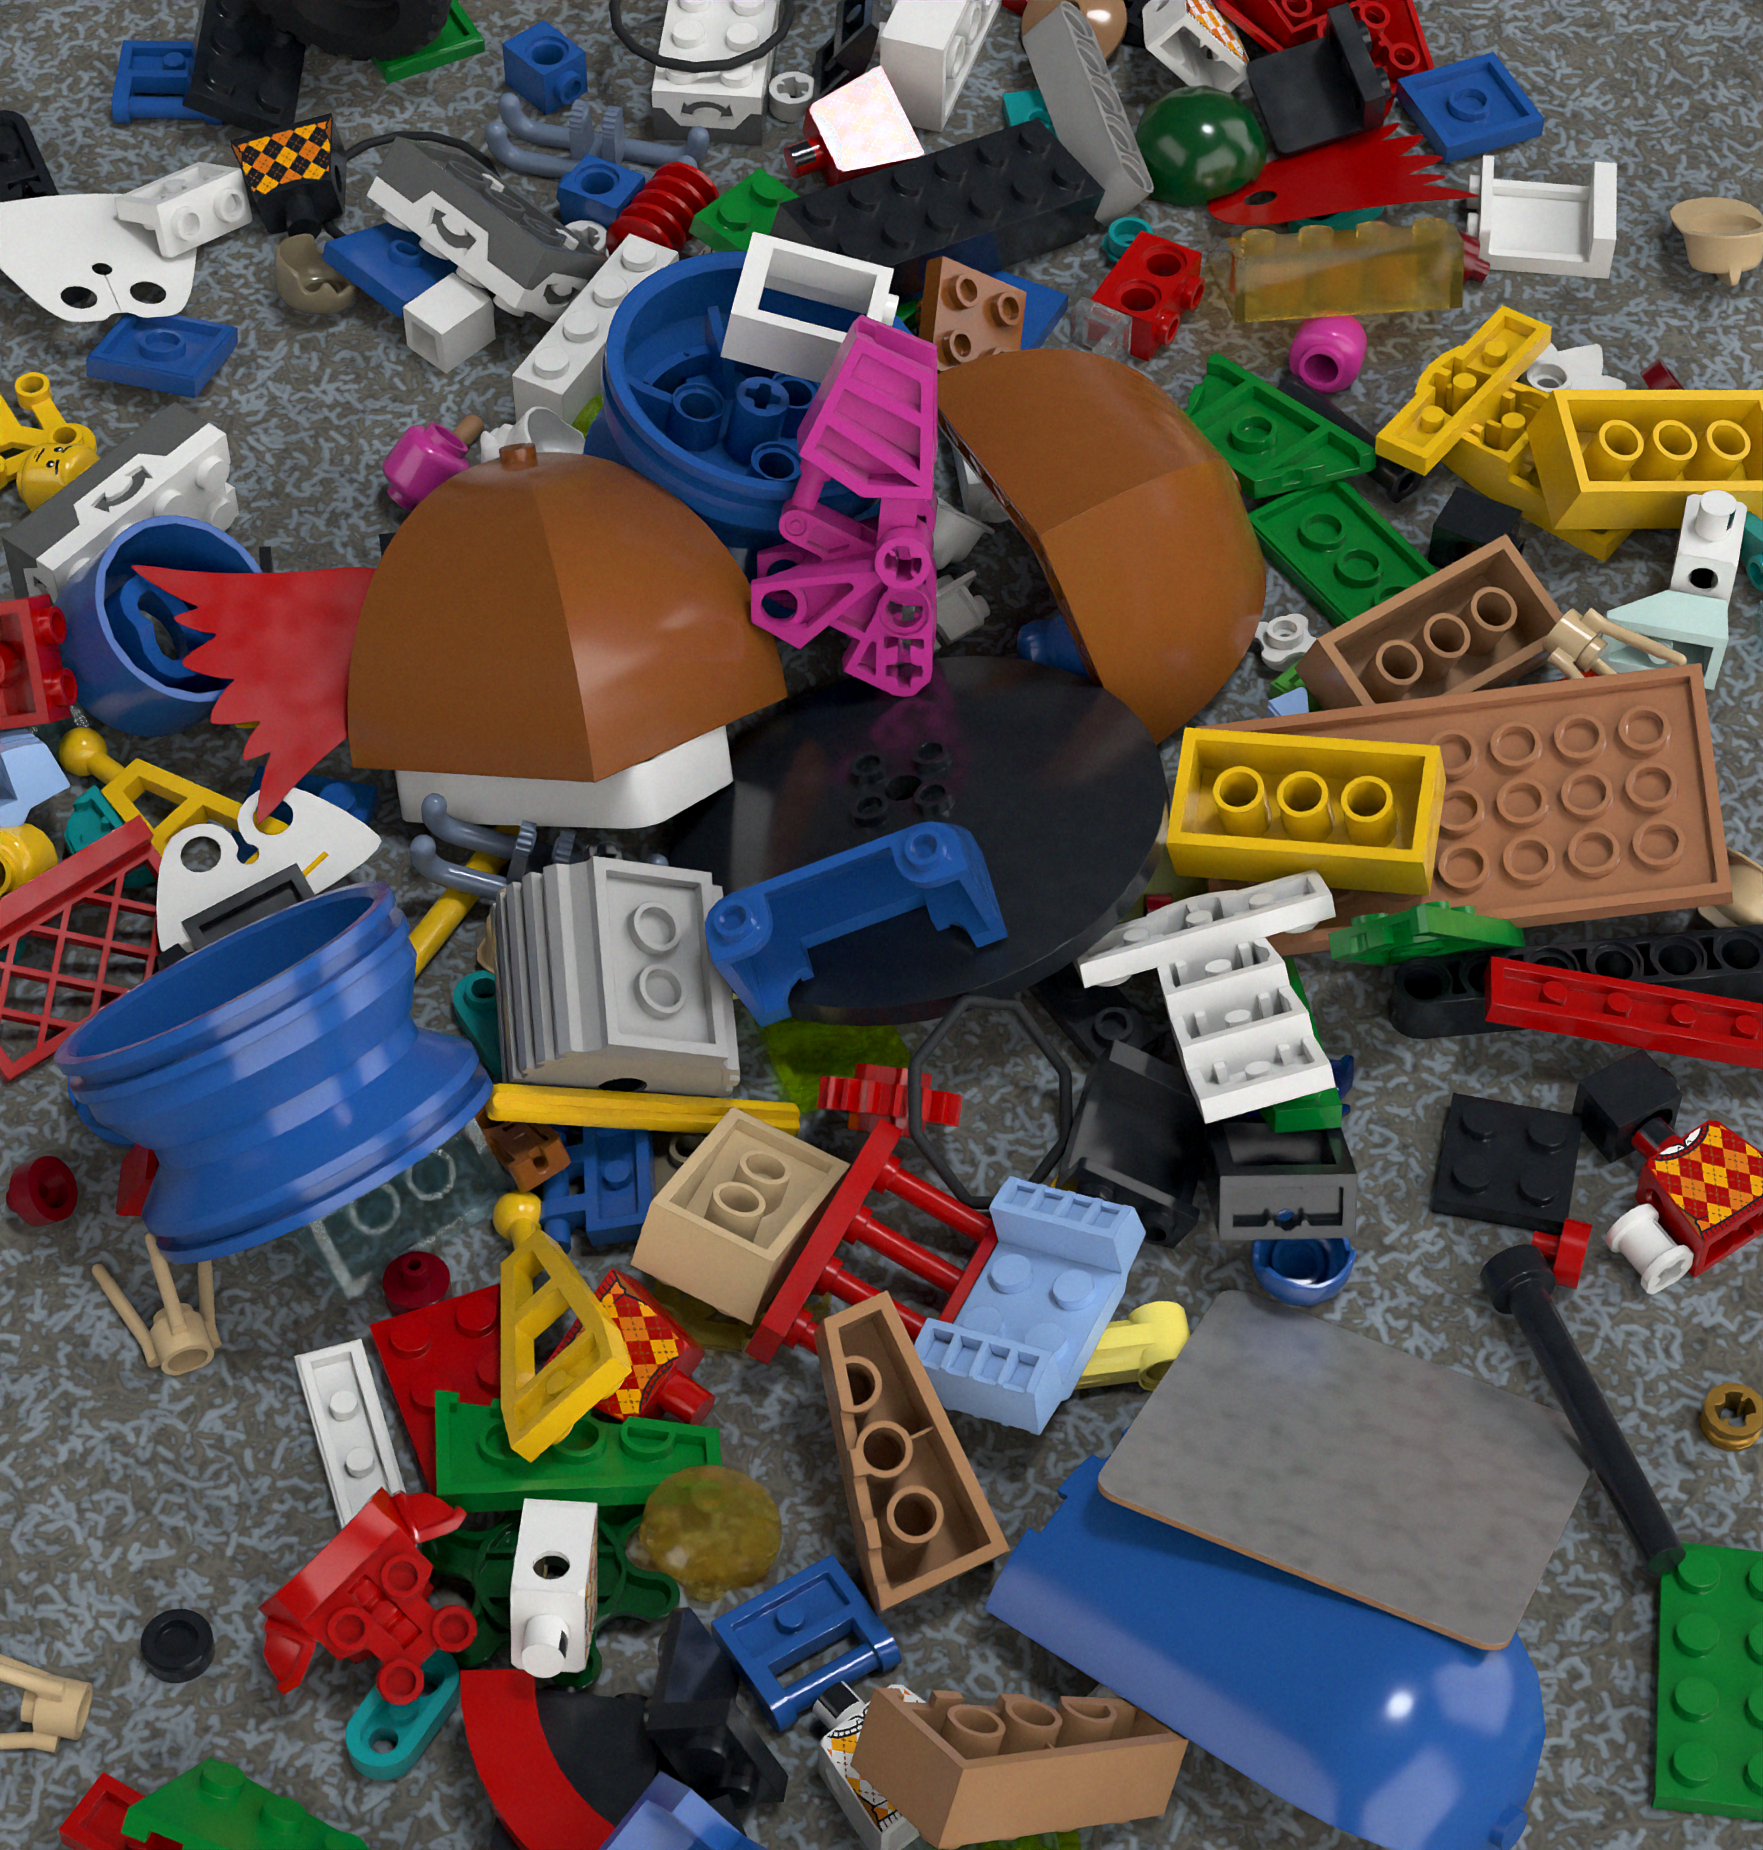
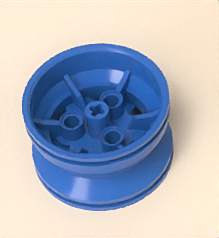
(707, 423)
(275, 1073)

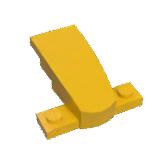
(1477, 419)

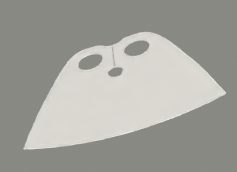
(59, 238)

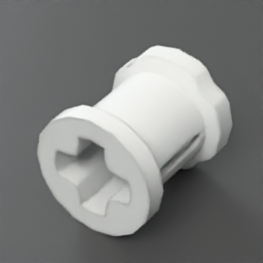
(1649, 1248)

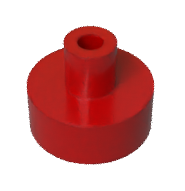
(1565, 1251)

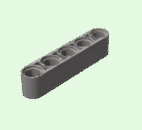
(1087, 108)

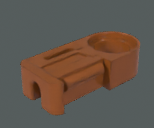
(525, 1149)

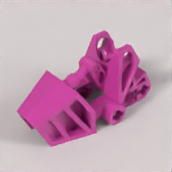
(878, 437)

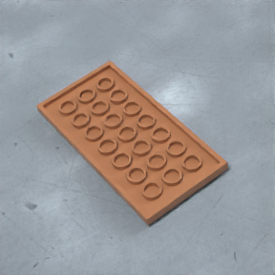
(1552, 802)

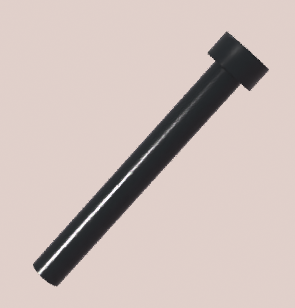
(1521, 1285)

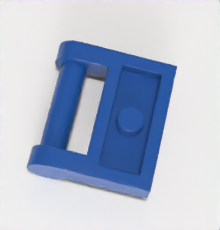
(157, 69)
(794, 1623)

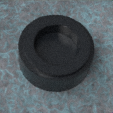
(178, 1645)

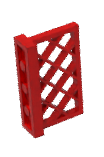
(54, 895)

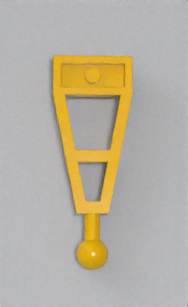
(85, 753)
(546, 1405)

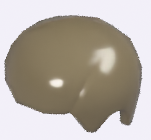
(307, 280)

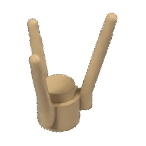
(1578, 643)
(180, 1337)
(50, 1702)

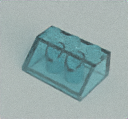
(407, 1213)

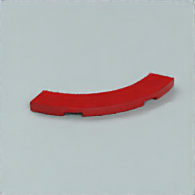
(518, 1767)

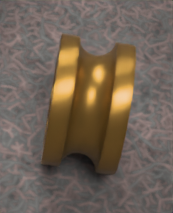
(1727, 1436)

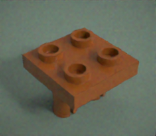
(968, 313)

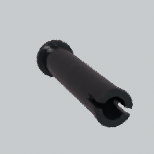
(1393, 477)

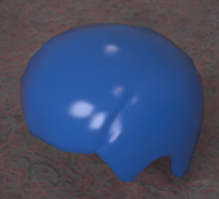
(1302, 1269)

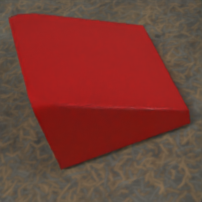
(135, 1180)

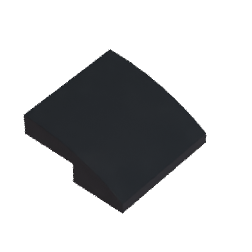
(849, 49)

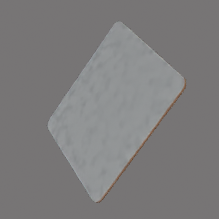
(1354, 1468)

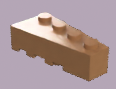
(901, 1464)
(1015, 1765)

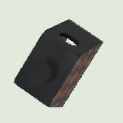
(295, 174)

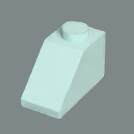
(1678, 620)

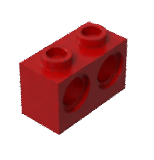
(1154, 287)

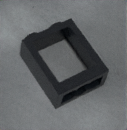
(1311, 1180)

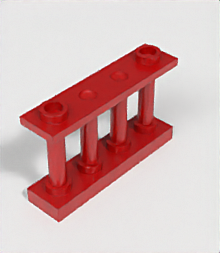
(851, 1221)

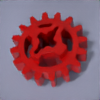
(884, 1094)

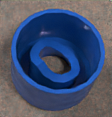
(114, 646)

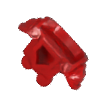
(369, 1598)

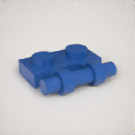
(617, 1185)

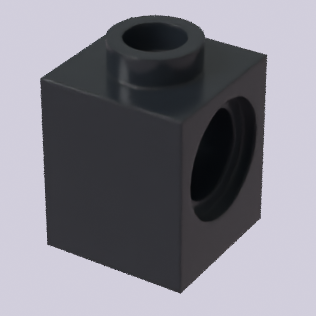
(1469, 524)
(1623, 1099)

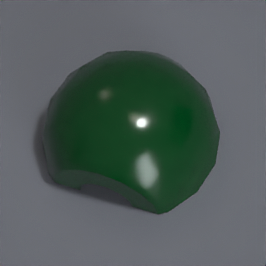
(1199, 145)

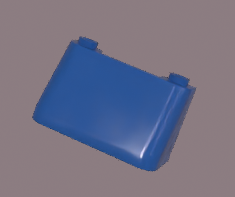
(765, 930)

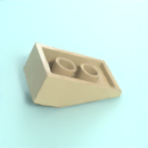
(738, 1215)

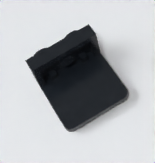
(1321, 87)
(701, 1726)

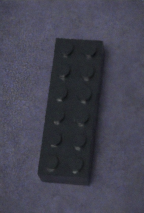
(971, 202)

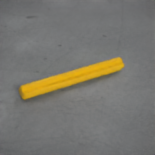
(629, 1109)

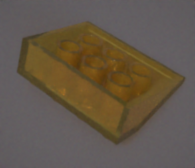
(1340, 270)

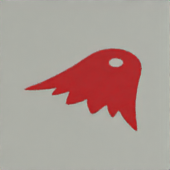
(1337, 179)
(289, 657)

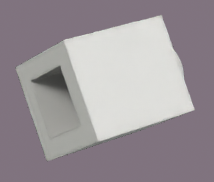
(449, 322)

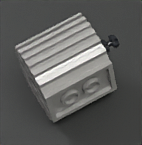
(612, 979)

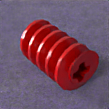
(664, 208)

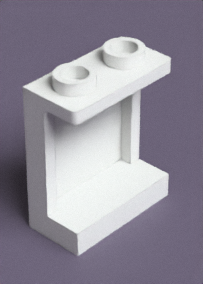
(1545, 224)

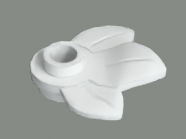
(1570, 369)

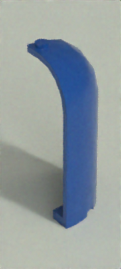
(1284, 1677)

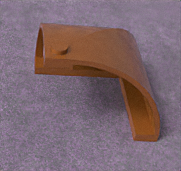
(1124, 515)
(552, 627)

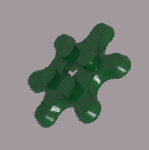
(487, 1565)

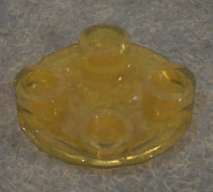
(711, 1529)

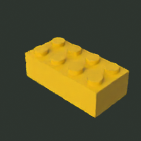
(1641, 452)
(1304, 803)

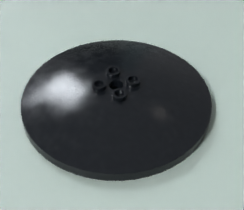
(1013, 750)

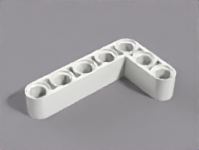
(625, 800)

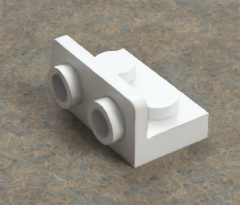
(189, 206)

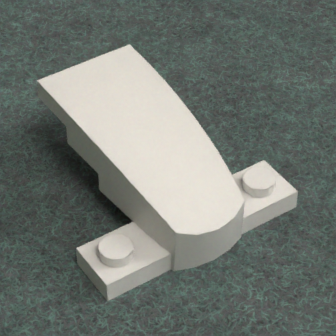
(1228, 990)

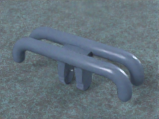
(580, 140)
(522, 851)

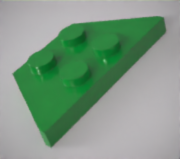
(1270, 436)
(1420, 931)

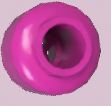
(1328, 352)
(422, 462)

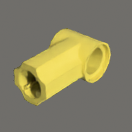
(1138, 1347)

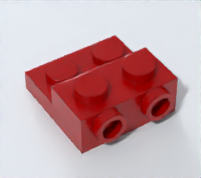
(31, 670)

